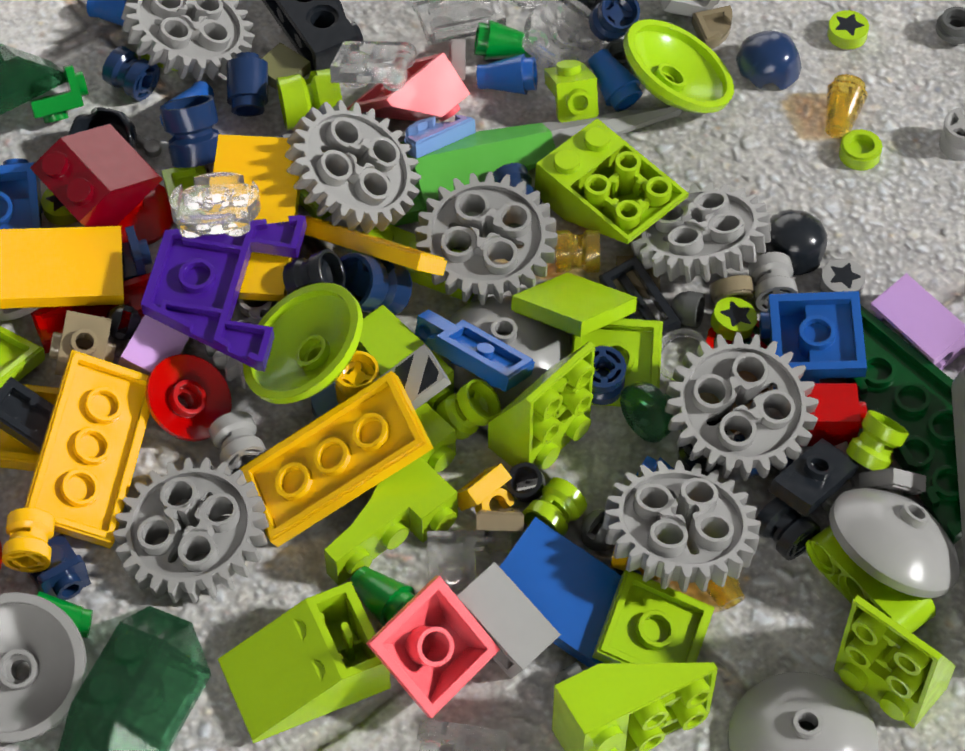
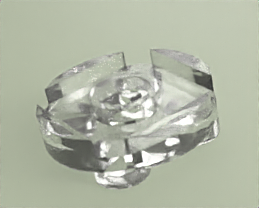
(551, 18)
(215, 205)

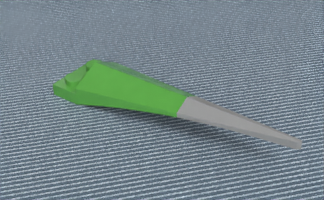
(520, 144)

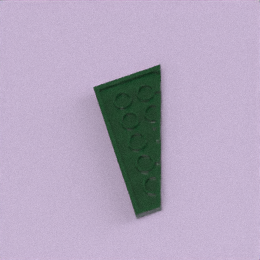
(920, 399)

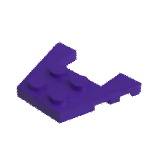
(200, 280)

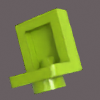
(573, 90)

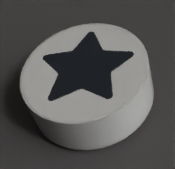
(842, 276)

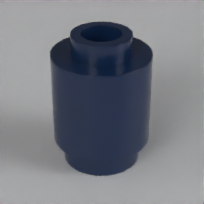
(247, 84)

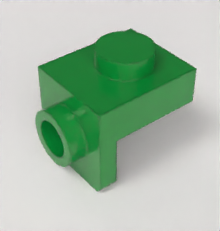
(55, 106)

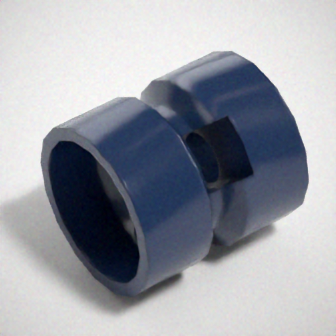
(191, 124)
(377, 282)

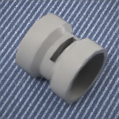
(771, 276)
(236, 439)

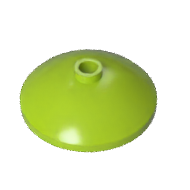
(677, 67)
(312, 344)

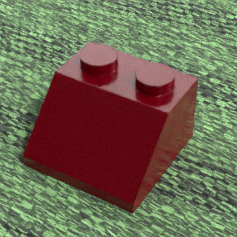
(96, 175)

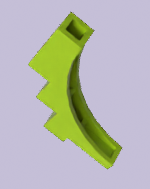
(414, 496)

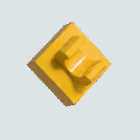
(484, 487)

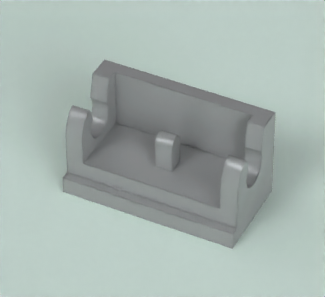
(508, 619)

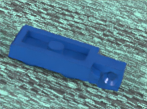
(474, 350)

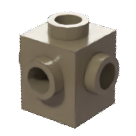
(83, 334)

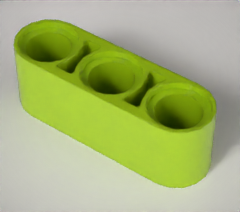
(852, 580)

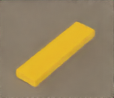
(375, 246)

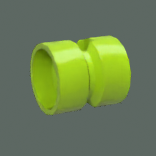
(301, 94)

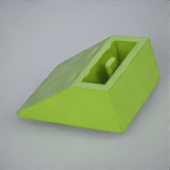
(605, 184)
(546, 413)
(305, 664)
(891, 664)
(631, 704)

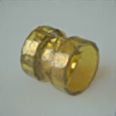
(577, 251)

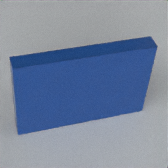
(565, 586)

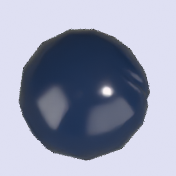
(769, 59)

